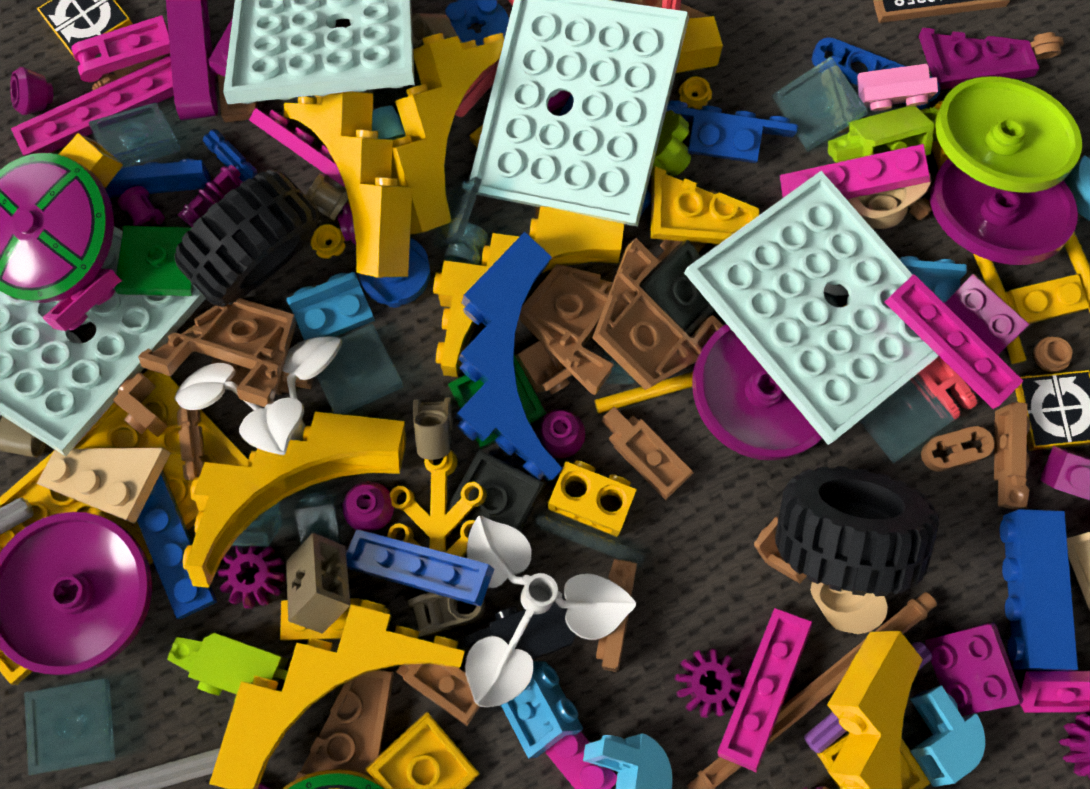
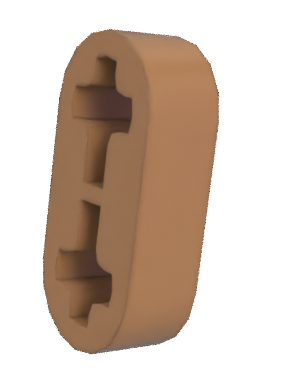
(955, 441)

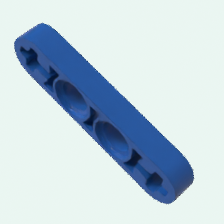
(854, 54)

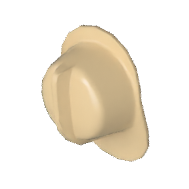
(888, 207)
(848, 611)

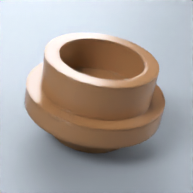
(1047, 45)
(1053, 354)

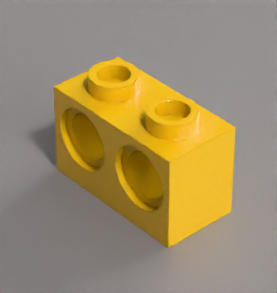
(588, 508)

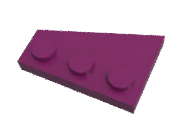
(960, 58)

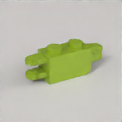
(886, 133)
(225, 662)

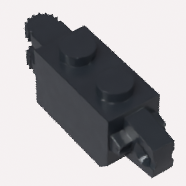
(542, 636)

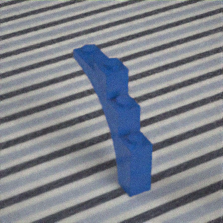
(489, 357)

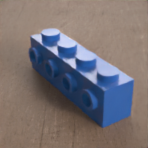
(1038, 591)

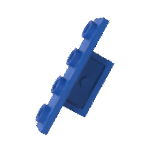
(727, 134)

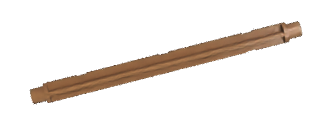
(817, 690)

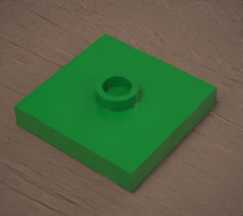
(149, 262)

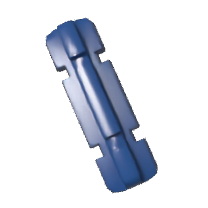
(229, 154)

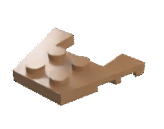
(565, 316)
(640, 331)
(238, 334)

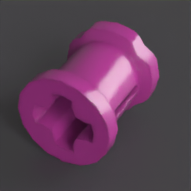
(140, 208)

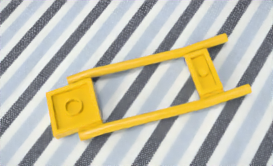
(1039, 300)

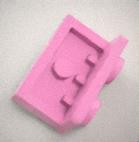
(896, 85)

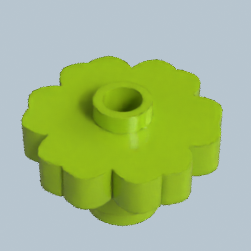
(671, 151)

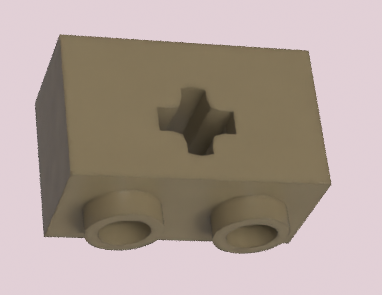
(317, 583)

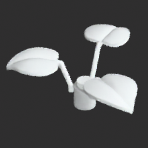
(278, 422)
(593, 603)

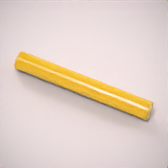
(639, 394)

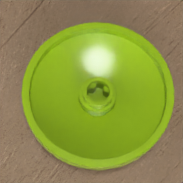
(1008, 134)

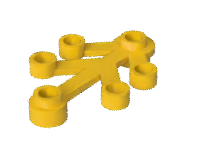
(438, 523)

